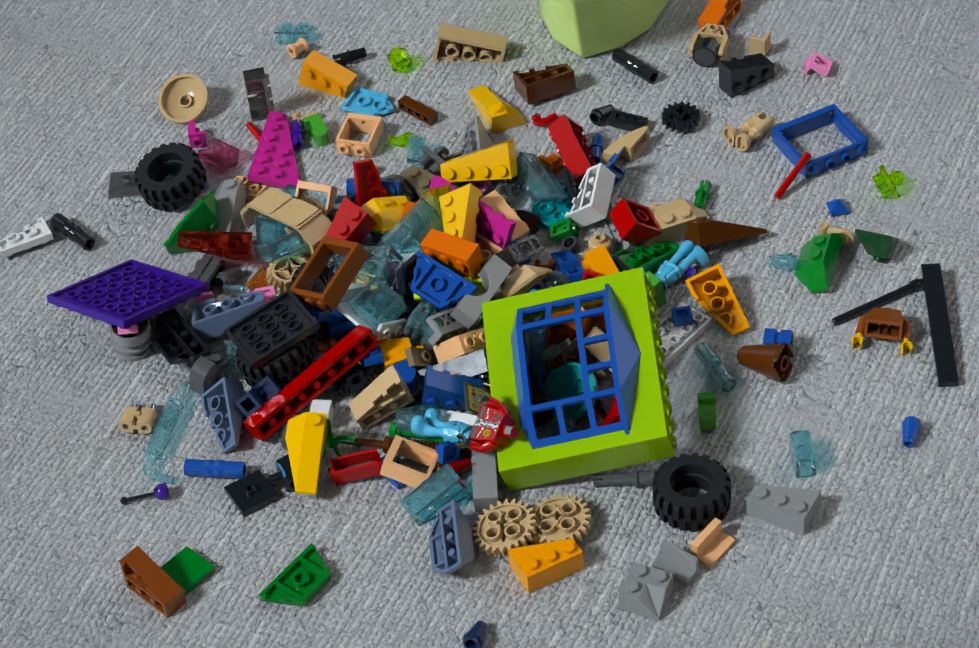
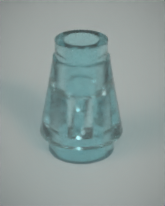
(783, 261)

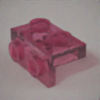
(219, 154)

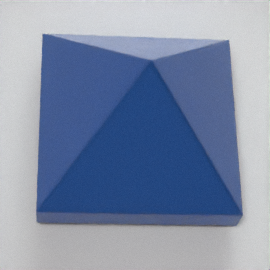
(837, 207)

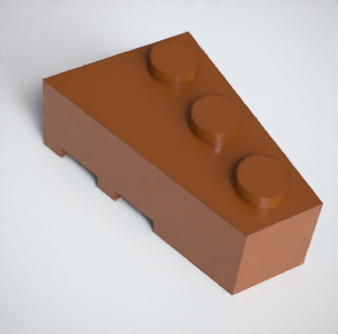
(151, 582)

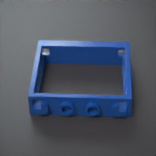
(815, 121)

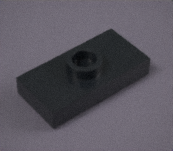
(627, 121)

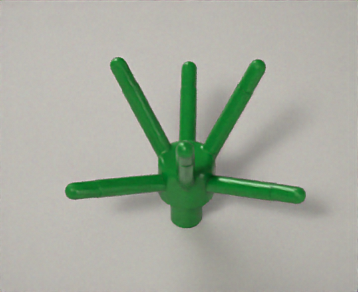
(333, 440)

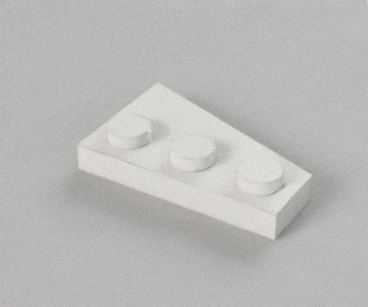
(29, 237)

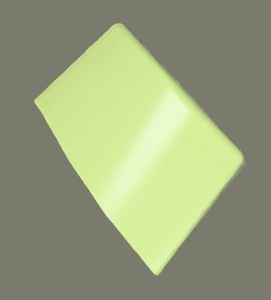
(598, 25)

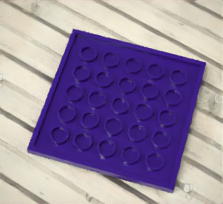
(127, 293)

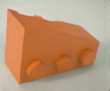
(720, 12)
(454, 253)

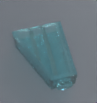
(279, 247)

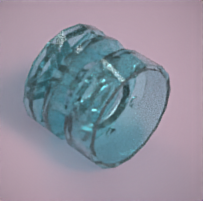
(417, 323)

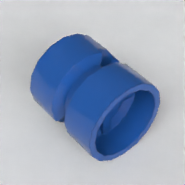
(772, 336)

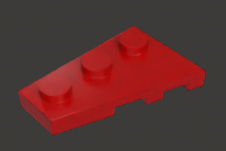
(367, 182)

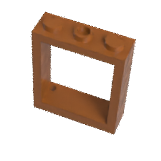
(342, 279)

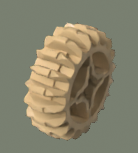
(282, 270)

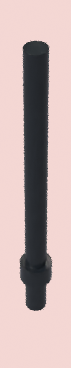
(913, 285)

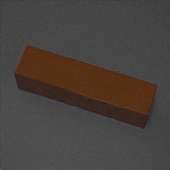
(417, 110)

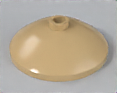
(179, 91)

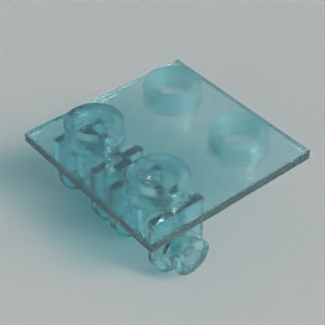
(287, 29)

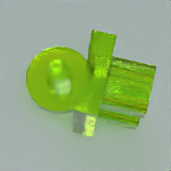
(883, 177)

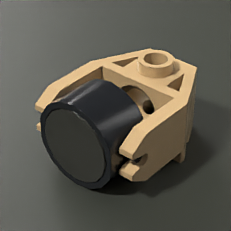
(709, 45)

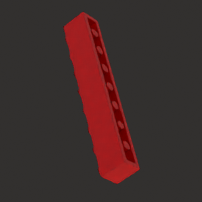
(311, 383)

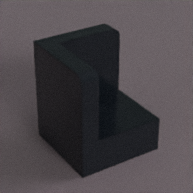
(530, 219)

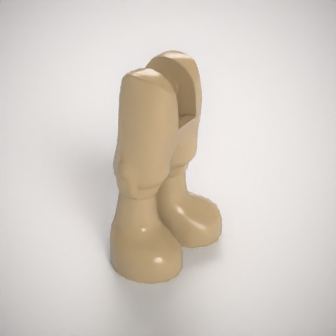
(748, 132)

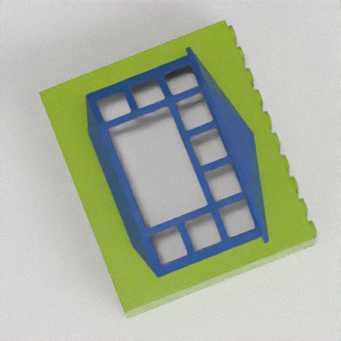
(637, 374)

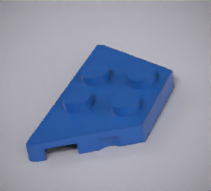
(438, 283)

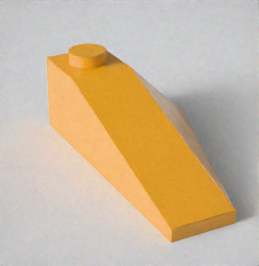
(716, 295)

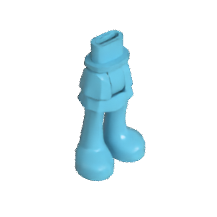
(670, 273)
(433, 427)

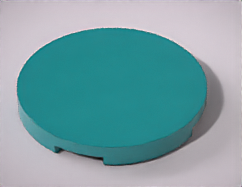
(551, 212)
(566, 383)

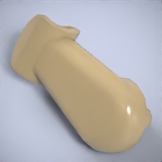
(826, 229)

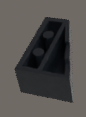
(745, 73)

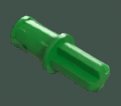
(702, 193)

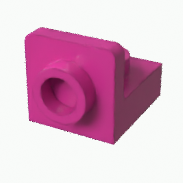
(196, 138)

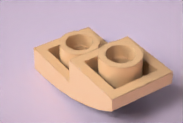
(253, 190)

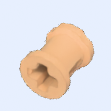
(292, 48)

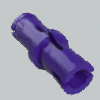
(297, 134)

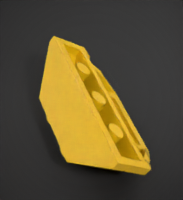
(385, 211)

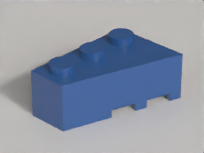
(445, 390)

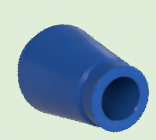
(910, 430)

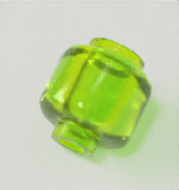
(399, 59)

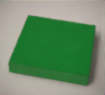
(188, 569)

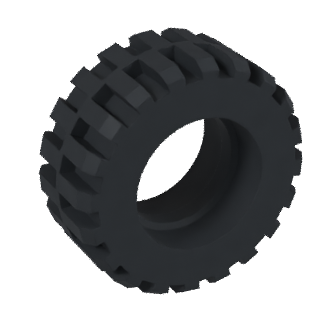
(178, 190)
(282, 368)
(686, 472)

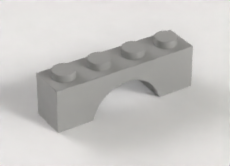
(492, 275)

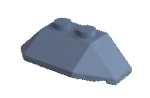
(450, 540)

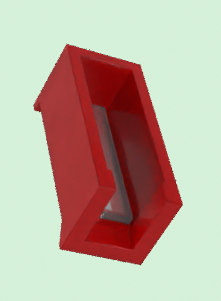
(355, 466)

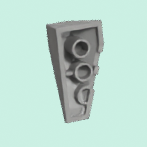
(475, 137)
(231, 199)

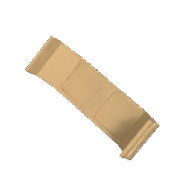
(290, 211)

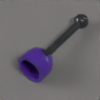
(160, 492)

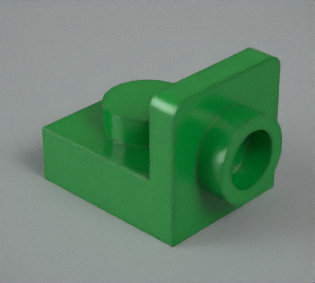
(563, 229)

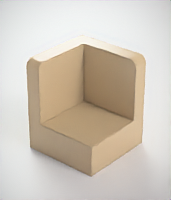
(759, 45)

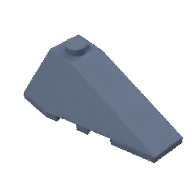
(213, 316)

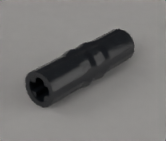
(634, 65)
(72, 231)

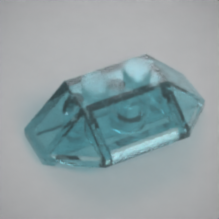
(539, 180)
(415, 225)

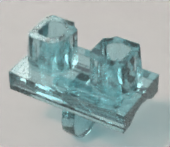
(414, 149)

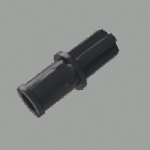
(350, 55)
(570, 185)

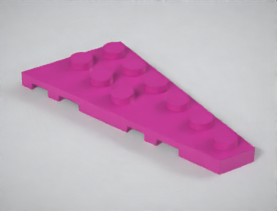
(274, 157)
(489, 224)

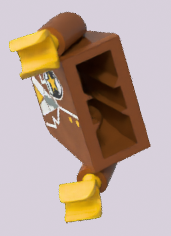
(884, 324)

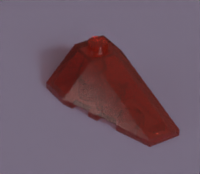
(227, 245)

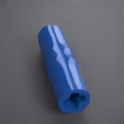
(214, 468)

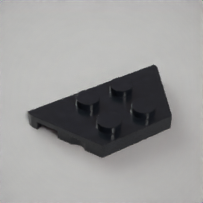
(404, 279)

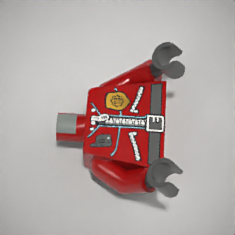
(491, 427)

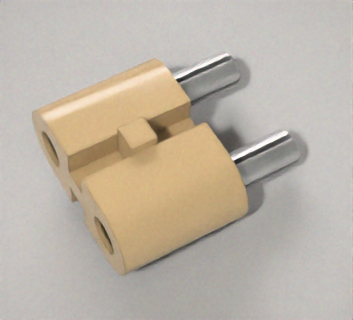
(138, 420)

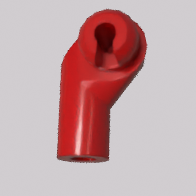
(538, 121)

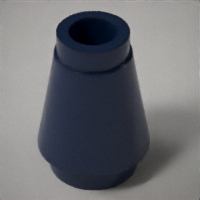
(475, 636)

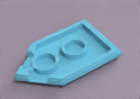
(368, 103)

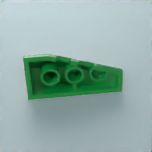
(648, 258)

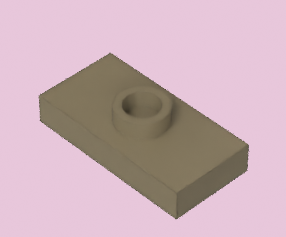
(420, 357)

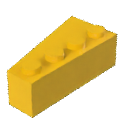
(484, 164)

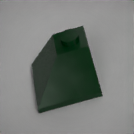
(877, 244)

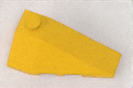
(495, 110)
(305, 447)

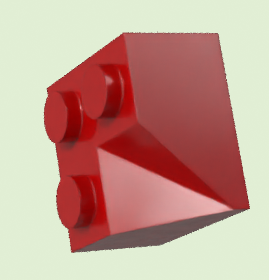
(634, 221)

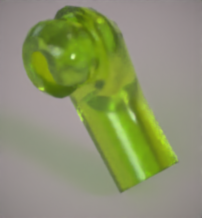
(401, 141)

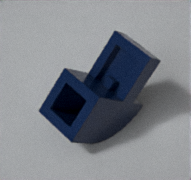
(258, 395)

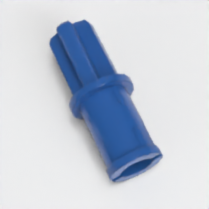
(596, 147)

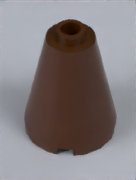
(768, 359)

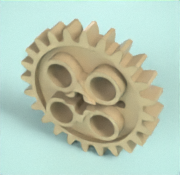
(562, 519)
(518, 527)

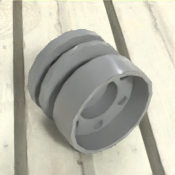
(132, 346)

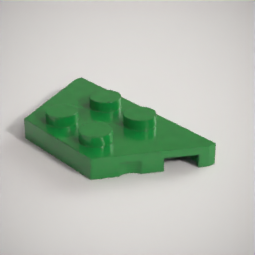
(299, 580)

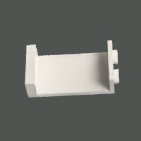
(384, 331)

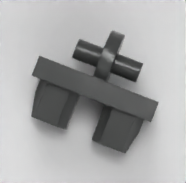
(437, 158)

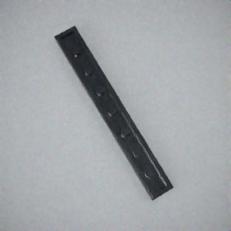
(939, 325)

